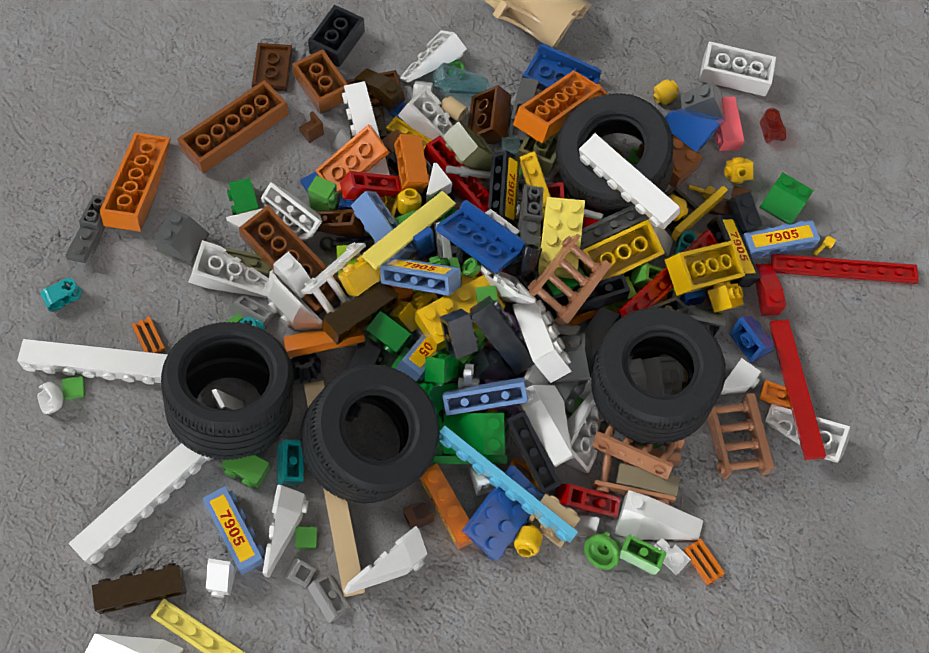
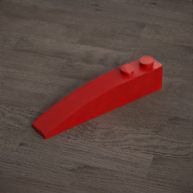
(466, 188)

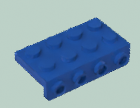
(552, 65)
(481, 237)
(499, 517)

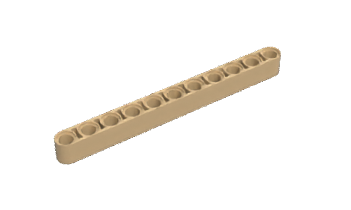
(339, 519)

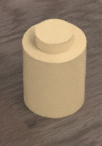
(454, 108)

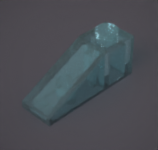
(456, 80)

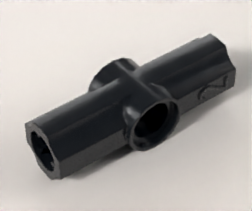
(529, 263)

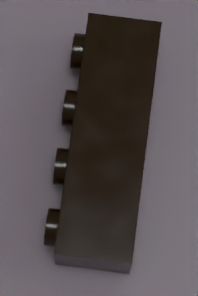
(359, 311)
(138, 589)

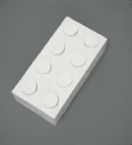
(737, 68)
(542, 339)

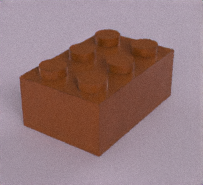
(320, 80)
(685, 161)

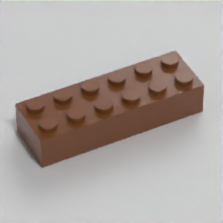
(233, 126)
(273, 238)

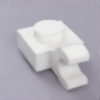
(468, 379)
(675, 557)

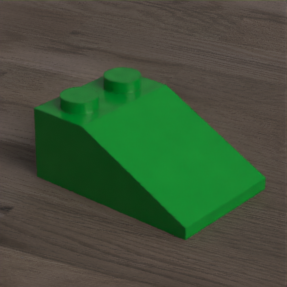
(480, 430)

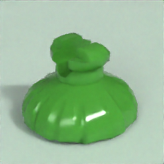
(602, 551)

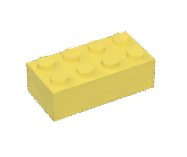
(561, 220)

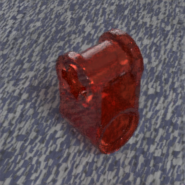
(772, 126)

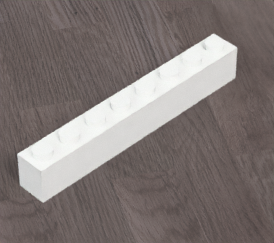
(91, 361)
(137, 504)

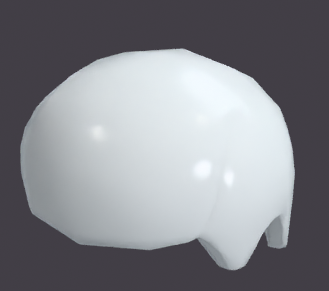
(50, 398)

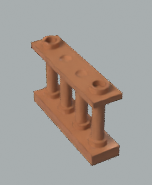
(586, 284)
(757, 442)
(635, 456)
(605, 487)

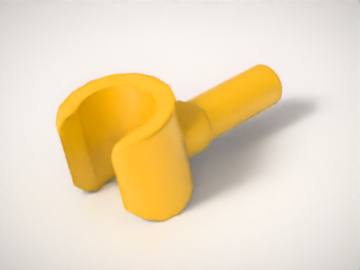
(706, 193)
(828, 242)

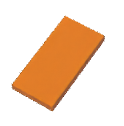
(356, 155)
(316, 341)

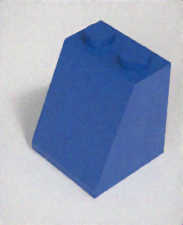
(693, 127)

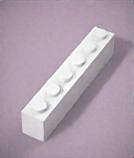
(362, 114)
(629, 182)

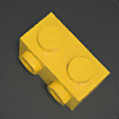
(359, 277)
(726, 296)

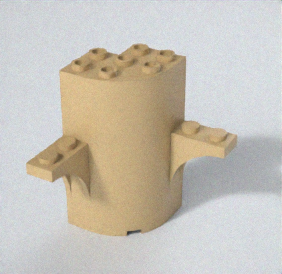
(541, 18)

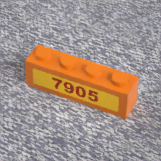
(446, 504)

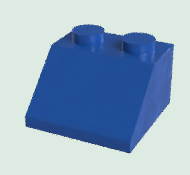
(751, 338)

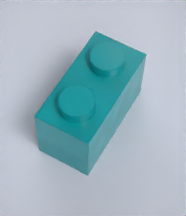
(289, 463)

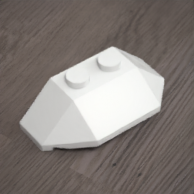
(292, 211)
(290, 306)

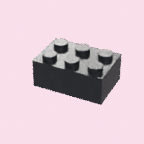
(337, 34)

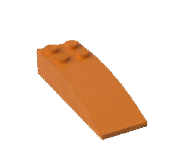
(548, 110)
(135, 182)

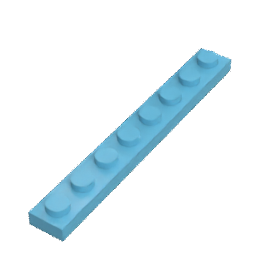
(511, 488)

